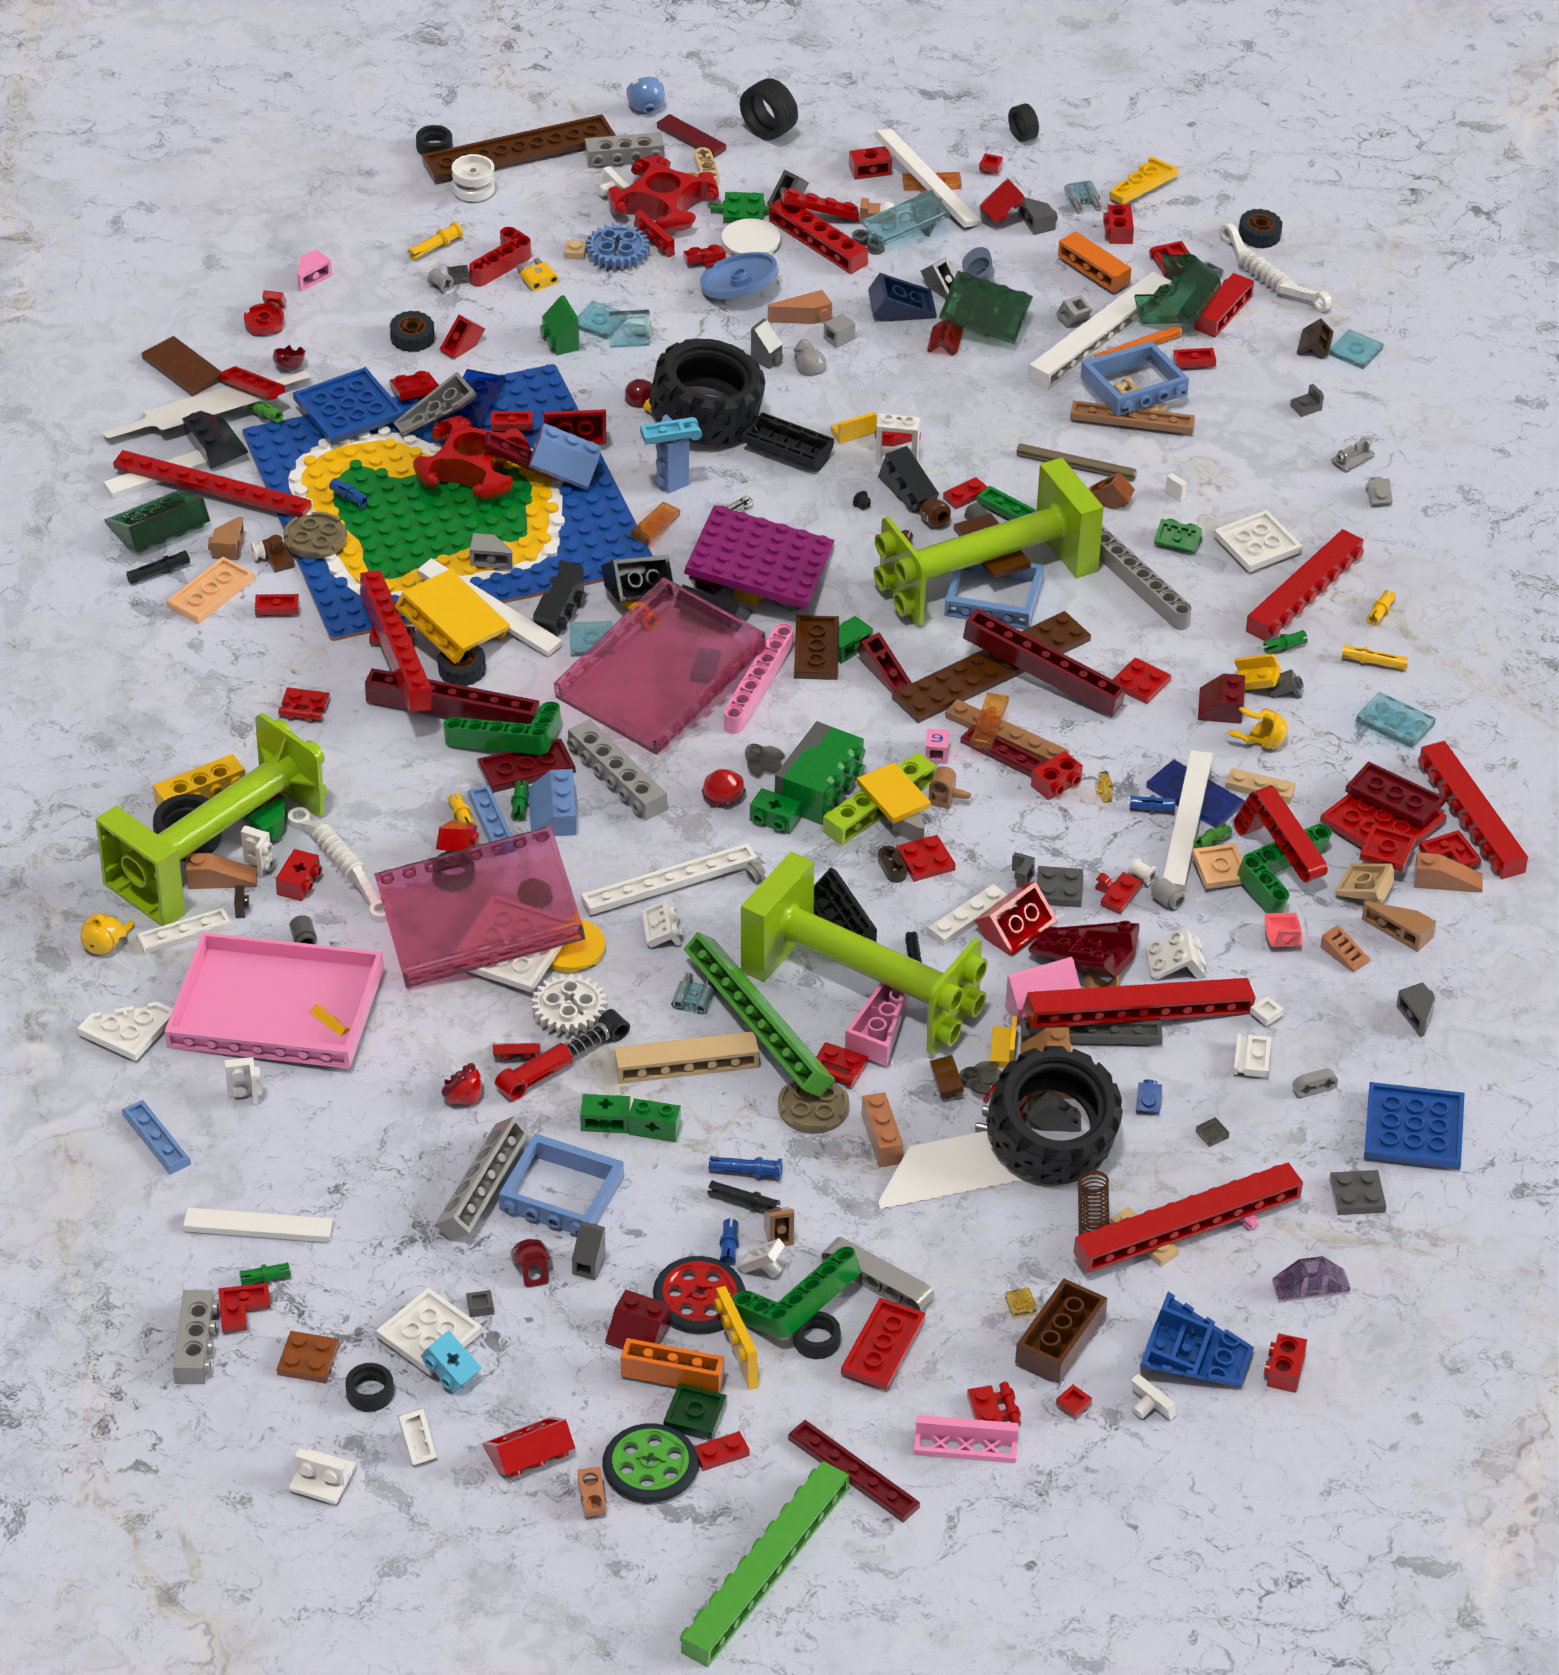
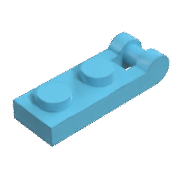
(671, 431)

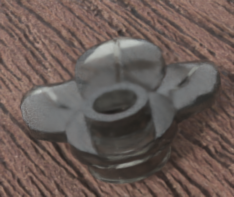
(763, 759)
(980, 1076)

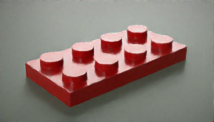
(883, 1343)

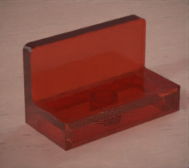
(945, 335)

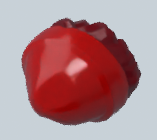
(723, 787)
(464, 1086)

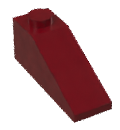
(883, 662)

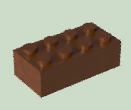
(1061, 1330)

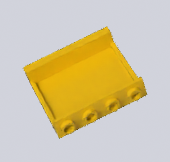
(451, 614)

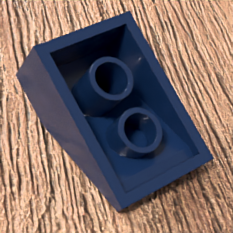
(900, 300)

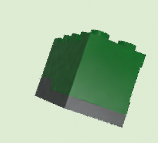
(821, 770)

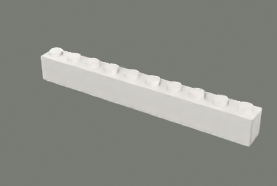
(1092, 335)

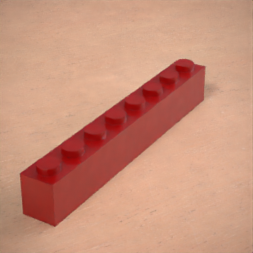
(1304, 585)
(1473, 810)

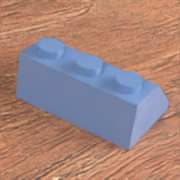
(565, 456)
(672, 463)
(553, 802)

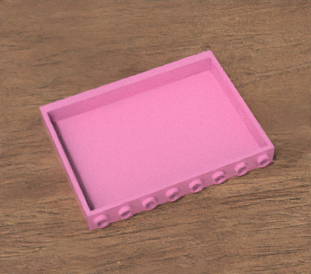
(259, 996)

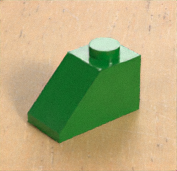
(850, 636)
(270, 818)

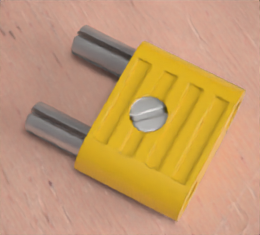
(539, 275)

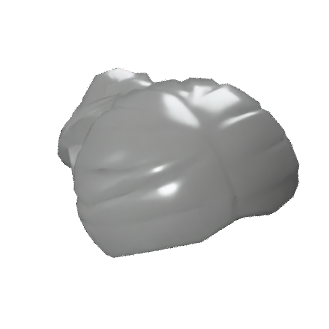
(809, 360)

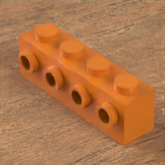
(1094, 261)
(671, 1365)

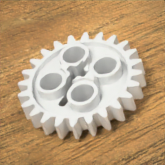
(568, 1004)

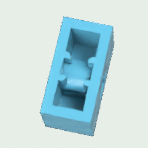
(446, 1350)

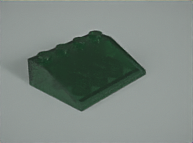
(986, 307)
(159, 520)

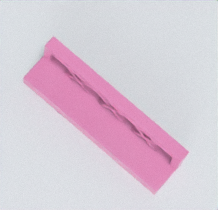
(966, 1434)

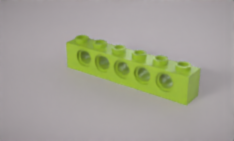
(861, 812)

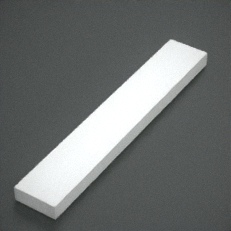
(131, 482)
(258, 1225)

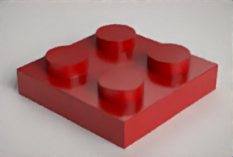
(413, 385)
(1142, 680)
(1387, 847)
(926, 858)

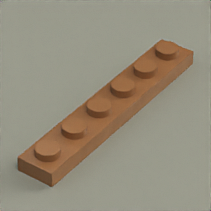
(1139, 419)
(968, 715)

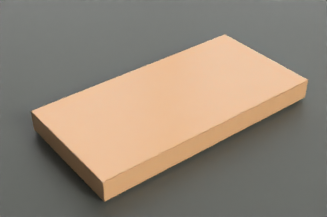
(210, 590)

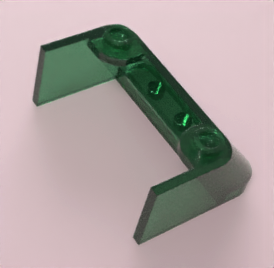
(1186, 299)

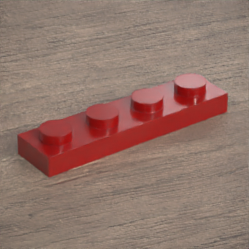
(813, 202)
(252, 382)

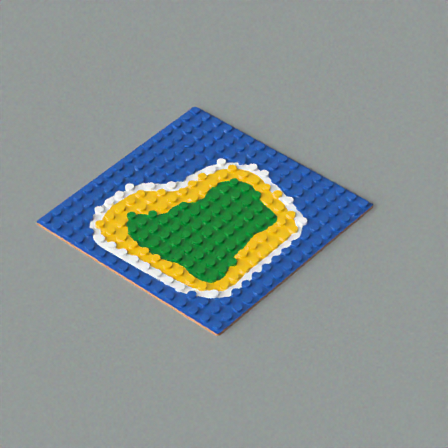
(414, 523)

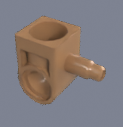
(943, 788)

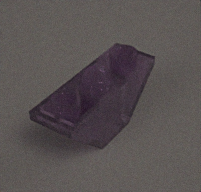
(1310, 1278)

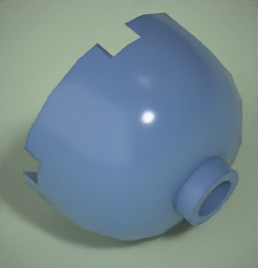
(646, 94)

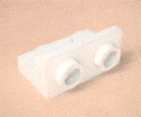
(257, 849)
(661, 924)
(242, 1078)

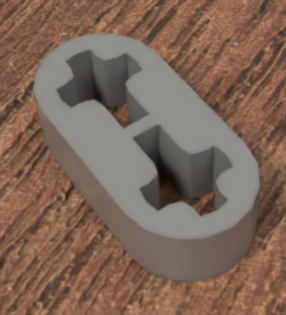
(1315, 1082)

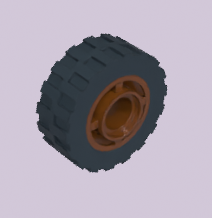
(1260, 228)
(412, 331)
(466, 671)

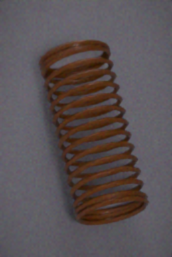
(1085, 1190)

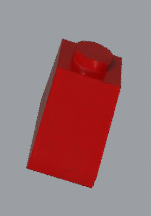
(461, 337)
(457, 836)

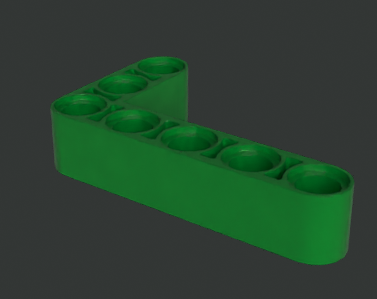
(506, 736)
(1260, 865)
(803, 1301)

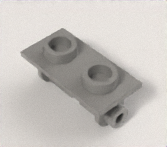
(1354, 454)

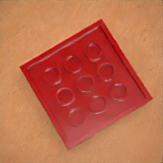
(1355, 817)

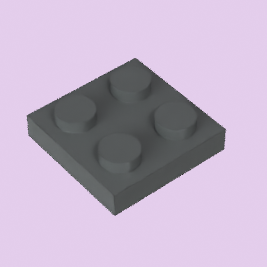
(1061, 885)
(1357, 1192)

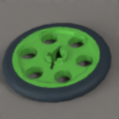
(662, 1487)

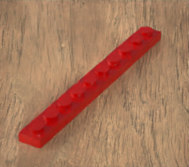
(212, 484)

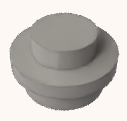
(755, 871)

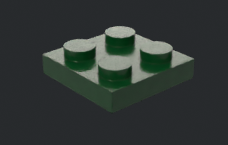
(695, 1410)

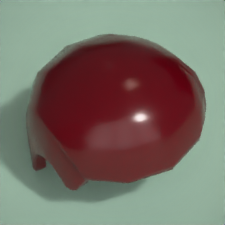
(288, 358)
(637, 392)

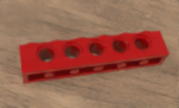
(819, 236)

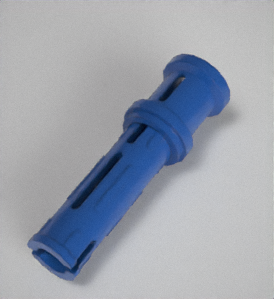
(757, 1167)

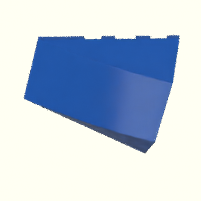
(1195, 1347)

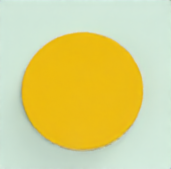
(581, 953)

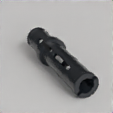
(165, 564)
(752, 1200)

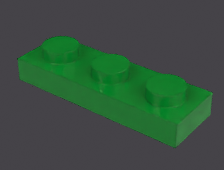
(1003, 503)

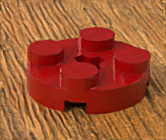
(271, 324)

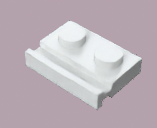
(1252, 1055)

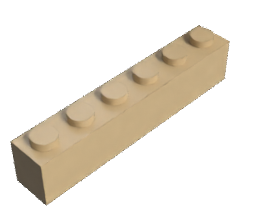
(686, 1057)

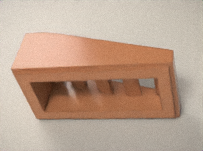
(1337, 936)

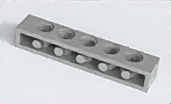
(617, 769)
(482, 1178)

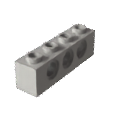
(622, 149)
(194, 1337)

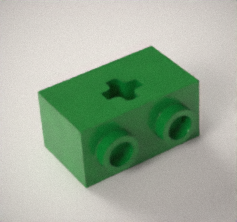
(775, 811)
(605, 1113)
(654, 1120)

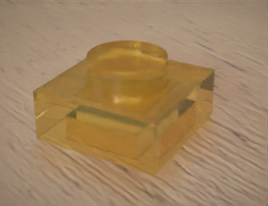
(1104, 787)
(1020, 1301)

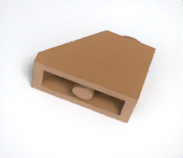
(227, 540)
(779, 1224)

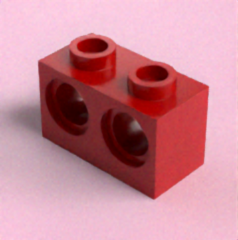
(1119, 223)
(1056, 775)
(1286, 1362)

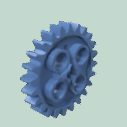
(603, 245)

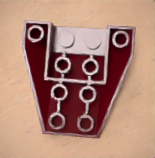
(1095, 948)

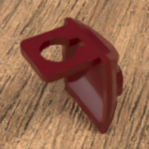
(530, 1252)

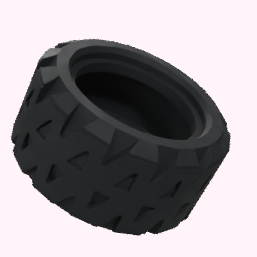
(712, 366)
(1061, 1072)

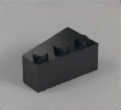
(906, 478)
(562, 599)

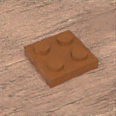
(308, 1357)

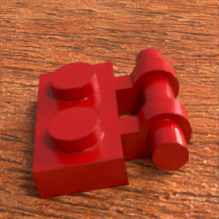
(304, 704)
(985, 1404)

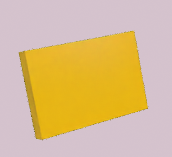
(893, 792)

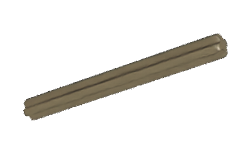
(1076, 461)

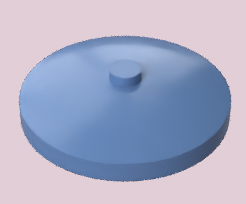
(739, 275)

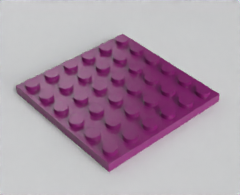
(759, 557)

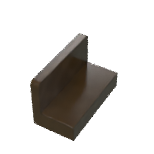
(1316, 337)

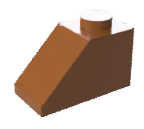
(1113, 491)

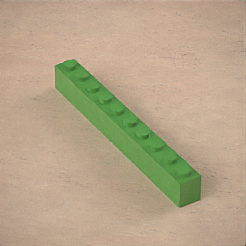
(759, 1014)
(764, 1564)

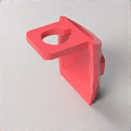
(1283, 929)

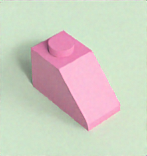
(313, 269)

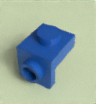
(1149, 1097)

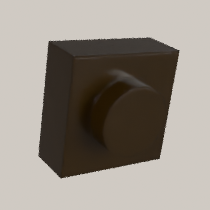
(241, 902)

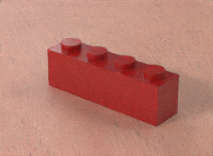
(1225, 304)

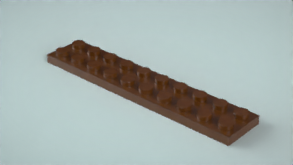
(521, 146)
(982, 670)

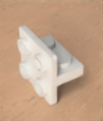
(320, 1475)

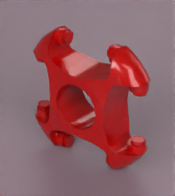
(663, 193)
(464, 461)

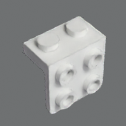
(1174, 953)

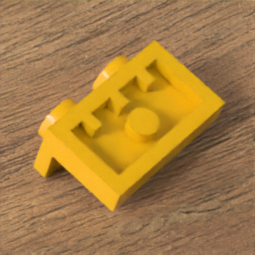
(1259, 671)

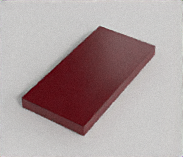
(506, 768)
(1395, 794)

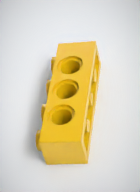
(204, 780)

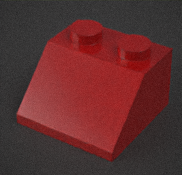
(1002, 200)

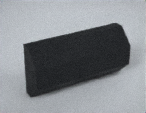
(789, 440)
(838, 905)

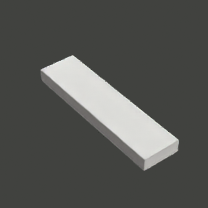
(183, 930)

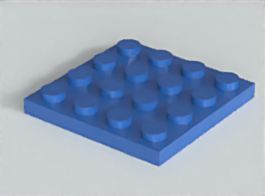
(348, 405)
(1414, 1125)

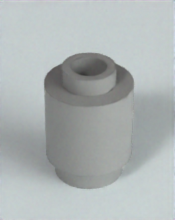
(1167, 893)

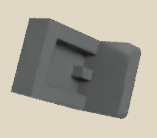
(1286, 683)

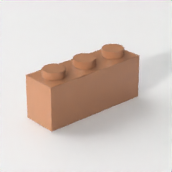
(882, 1129)

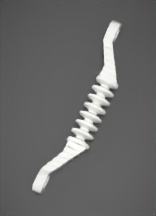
(1269, 273)
(340, 856)

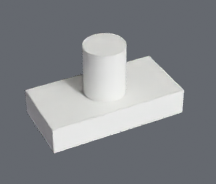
(611, 179)
(764, 1257)
(1151, 1399)
(416, 1436)

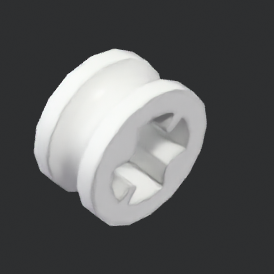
(258, 551)

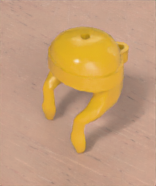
(1268, 732)
(102, 933)

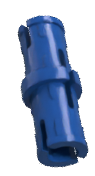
(356, 497)
(1152, 803)
(729, 1241)

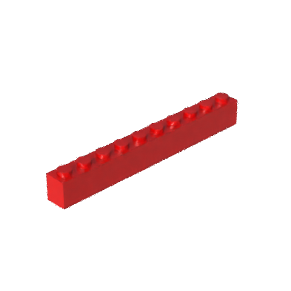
(395, 641)
(1138, 1003)
(1187, 1217)

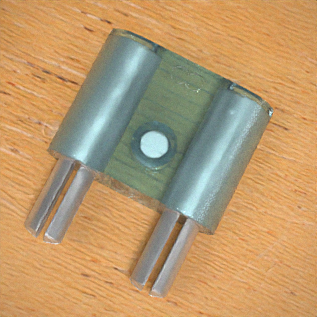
(1082, 194)
(693, 996)

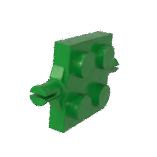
(741, 206)

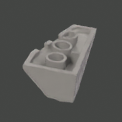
(442, 401)

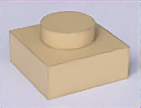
(575, 249)

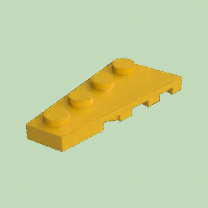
(1145, 179)
(738, 1335)

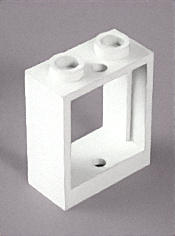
(890, 423)

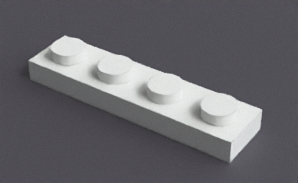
(964, 916)

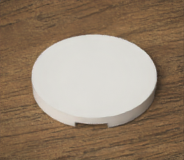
(750, 236)

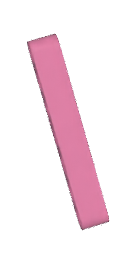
(758, 678)

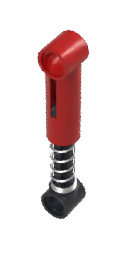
(517, 1081)

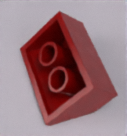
(582, 423)
(1016, 918)
(530, 1446)

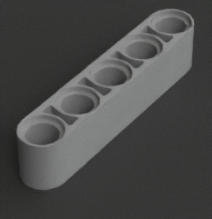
(885, 1278)

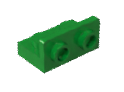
(1178, 535)

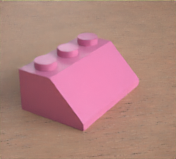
(1047, 977)

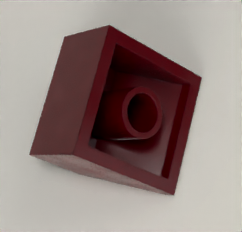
(1222, 699)
(638, 1319)

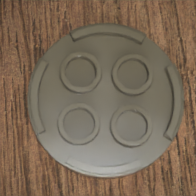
(315, 535)
(810, 1112)

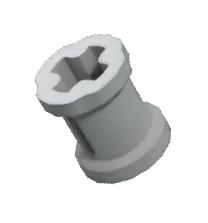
(437, 278)

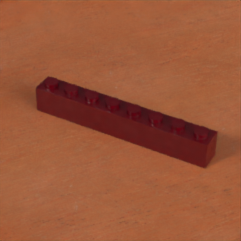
(1044, 662)
(454, 700)

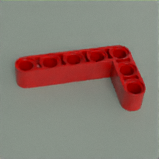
(1268, 809)

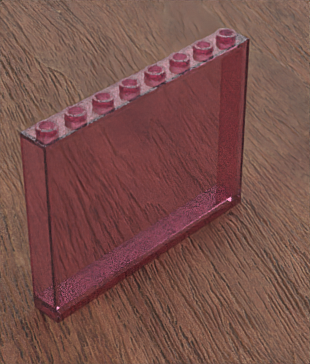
(660, 665)
(479, 906)

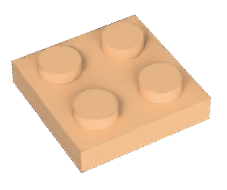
(1218, 865)

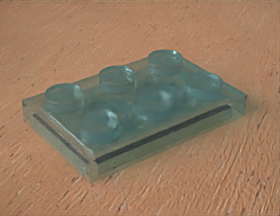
(1395, 720)

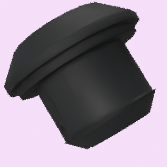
(861, 499)

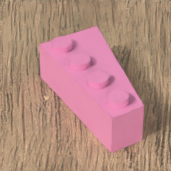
(877, 1024)

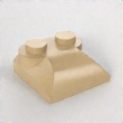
(1366, 882)

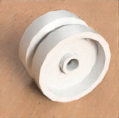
(473, 178)

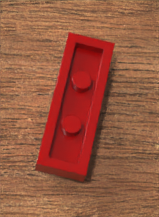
(655, 233)

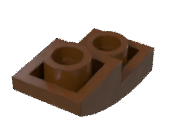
(946, 1076)

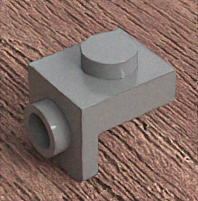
(1379, 491)

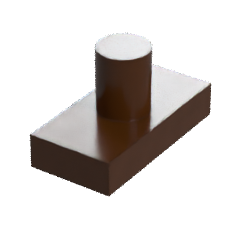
(277, 554)

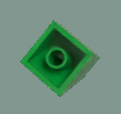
(561, 327)

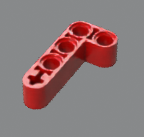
(513, 250)

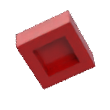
(991, 163)
(274, 298)
(1073, 1401)

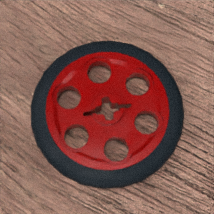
(700, 1267)

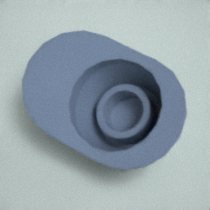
(979, 263)

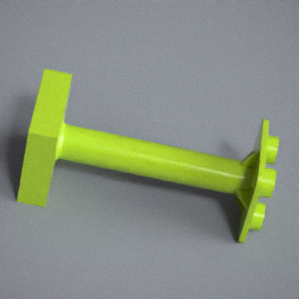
(1065, 519)
(147, 865)
(783, 916)

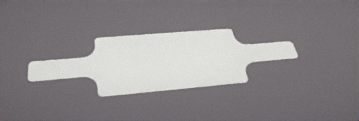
(210, 402)

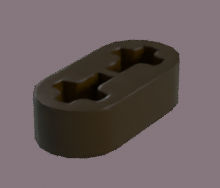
(887, 865)

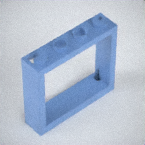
(1096, 368)
(1004, 613)
(570, 1157)

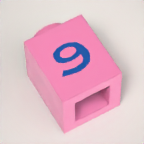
(937, 745)

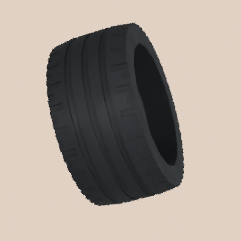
(779, 100)
(175, 809)

